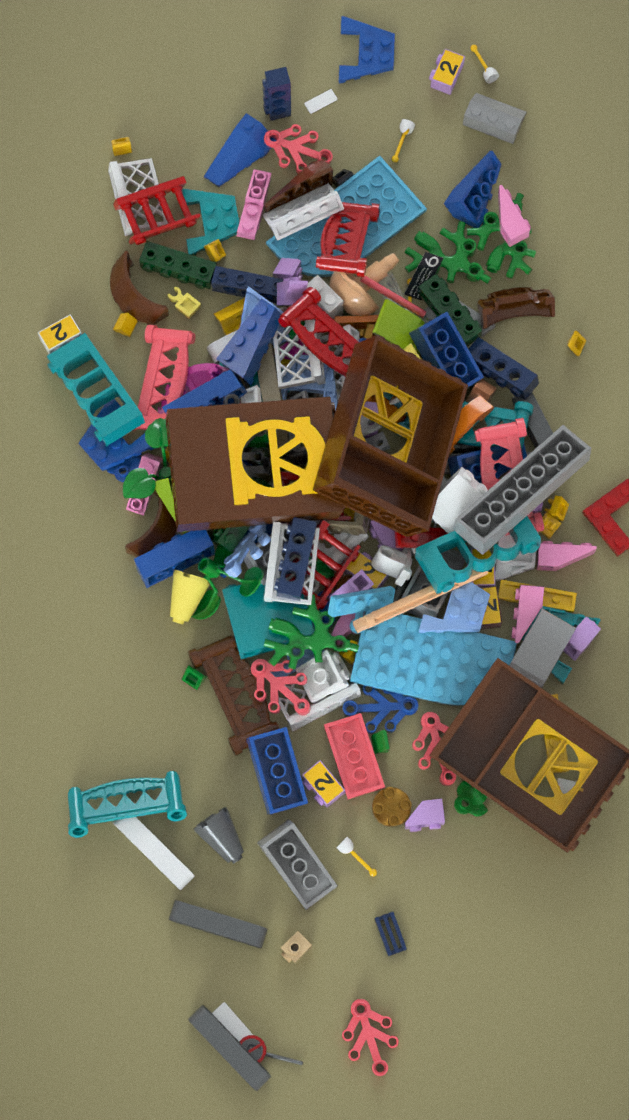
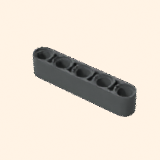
(537, 427)
(218, 924)
(229, 1047)

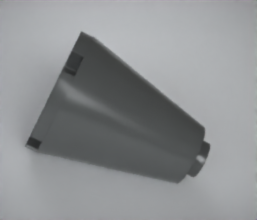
(221, 835)

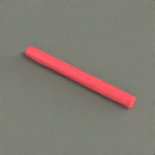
(393, 296)

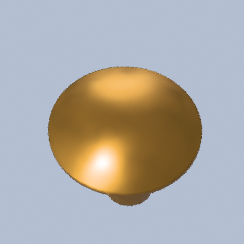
(391, 806)

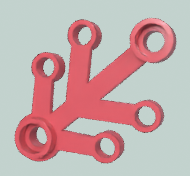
(295, 146)
(278, 684)
(433, 729)
(368, 1033)

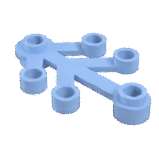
(247, 543)

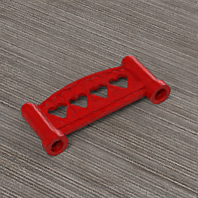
(351, 259)
(307, 309)

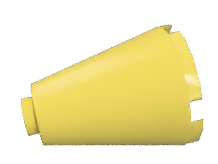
(186, 595)

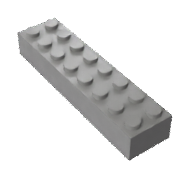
(522, 489)

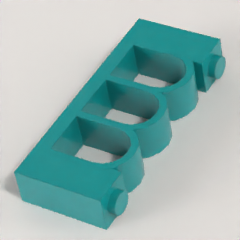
(119, 421)
(443, 577)

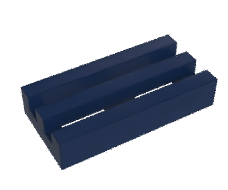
(396, 950)

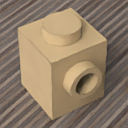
(295, 947)

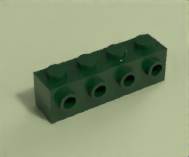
(177, 264)
(442, 300)
(230, 537)

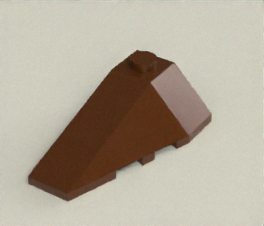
(310, 178)

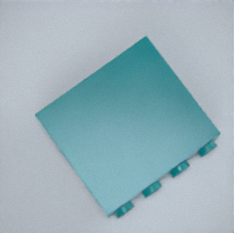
(252, 616)

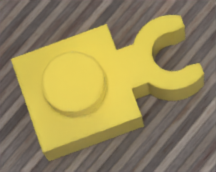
(185, 304)

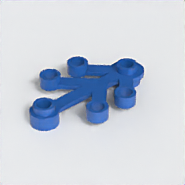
(383, 707)

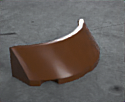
(129, 298)
(515, 303)
(160, 531)

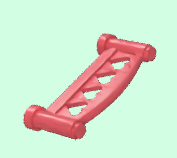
(163, 341)
(506, 436)

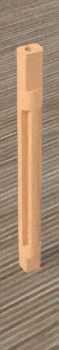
(405, 604)

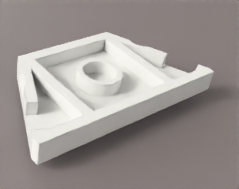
(520, 564)

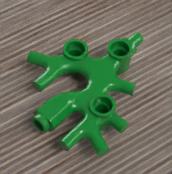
(497, 255)
(454, 263)
(316, 642)

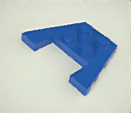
(375, 50)
(116, 452)

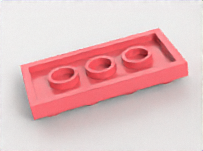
(354, 756)

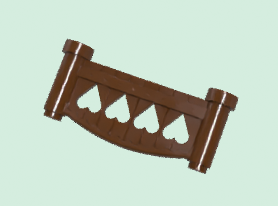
(211, 658)

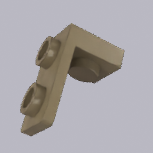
(356, 528)

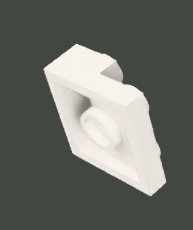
(323, 677)

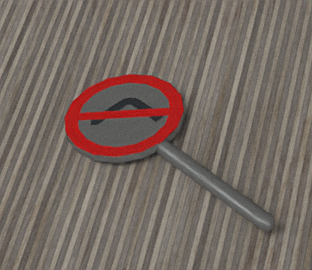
(257, 1049)

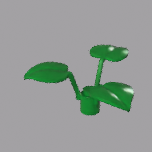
(138, 482)
(212, 569)

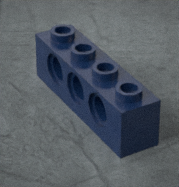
(277, 94)
(236, 283)
(512, 369)
(293, 589)

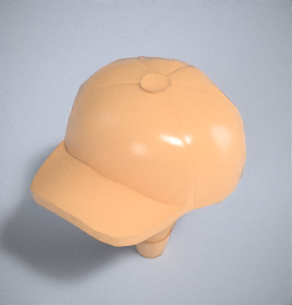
(354, 293)

